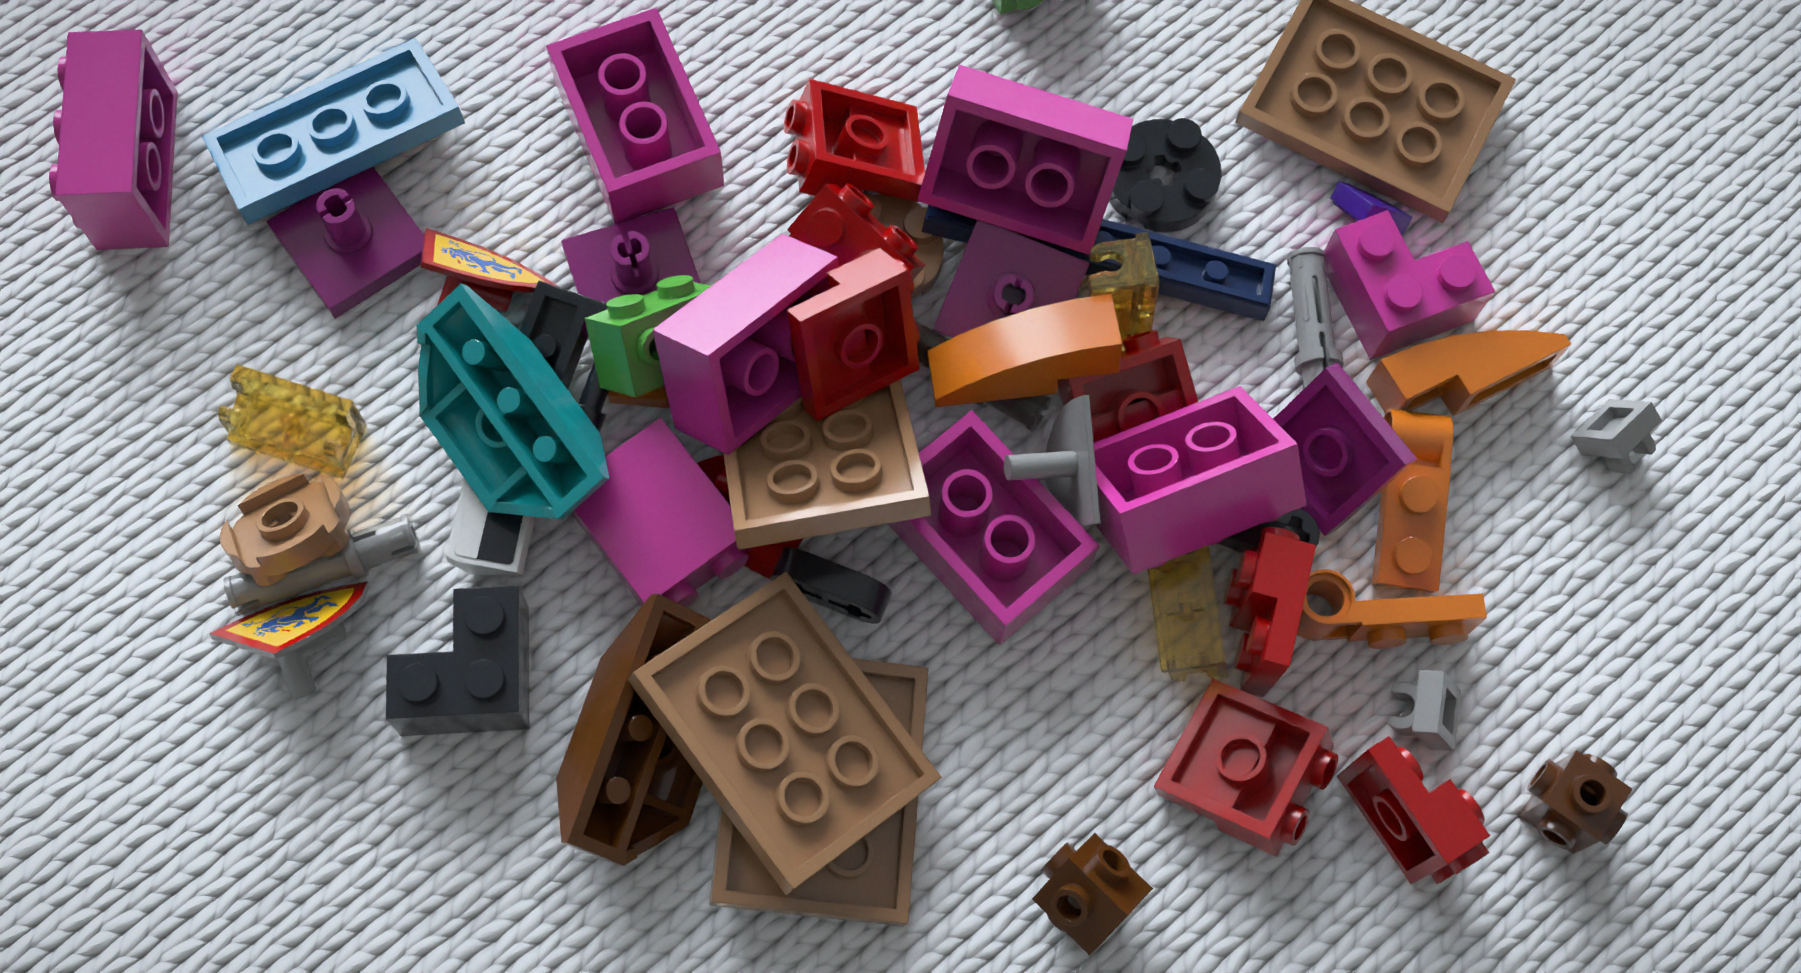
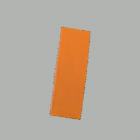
(1027, 352)
(1463, 368)

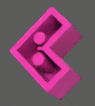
(1401, 298)

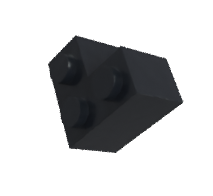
(475, 685)

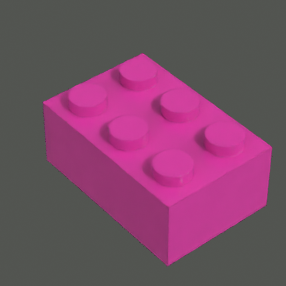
(636, 115)
(115, 140)
(1025, 159)
(732, 349)
(1194, 479)
(991, 539)

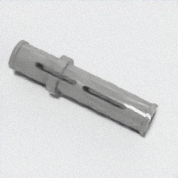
(1312, 313)
(363, 551)

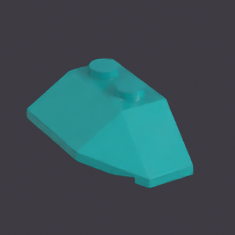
(504, 412)

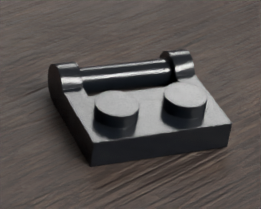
(559, 332)

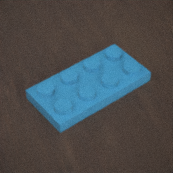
(332, 130)

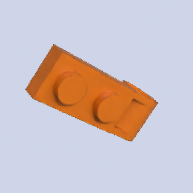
(1415, 505)
(1387, 621)

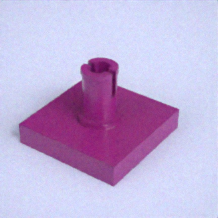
(350, 240)
(629, 256)
(1004, 277)
(1342, 447)

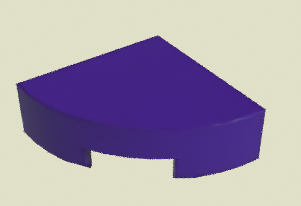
(1362, 204)

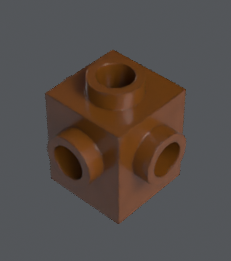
(1576, 802)
(1090, 891)

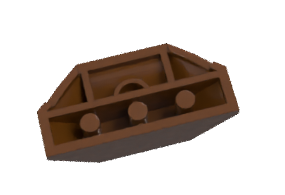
(622, 773)

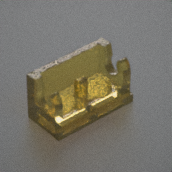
(1132, 286)
(292, 422)
(1188, 616)

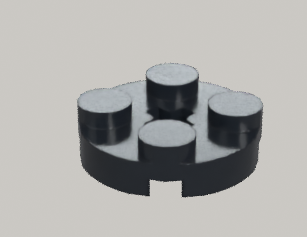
(1192, 187)

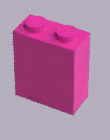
(661, 519)

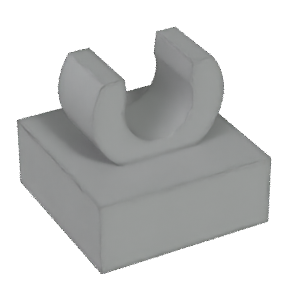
(1618, 430)
(1434, 711)

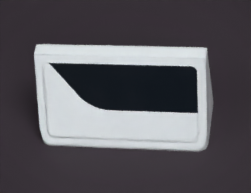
(487, 540)

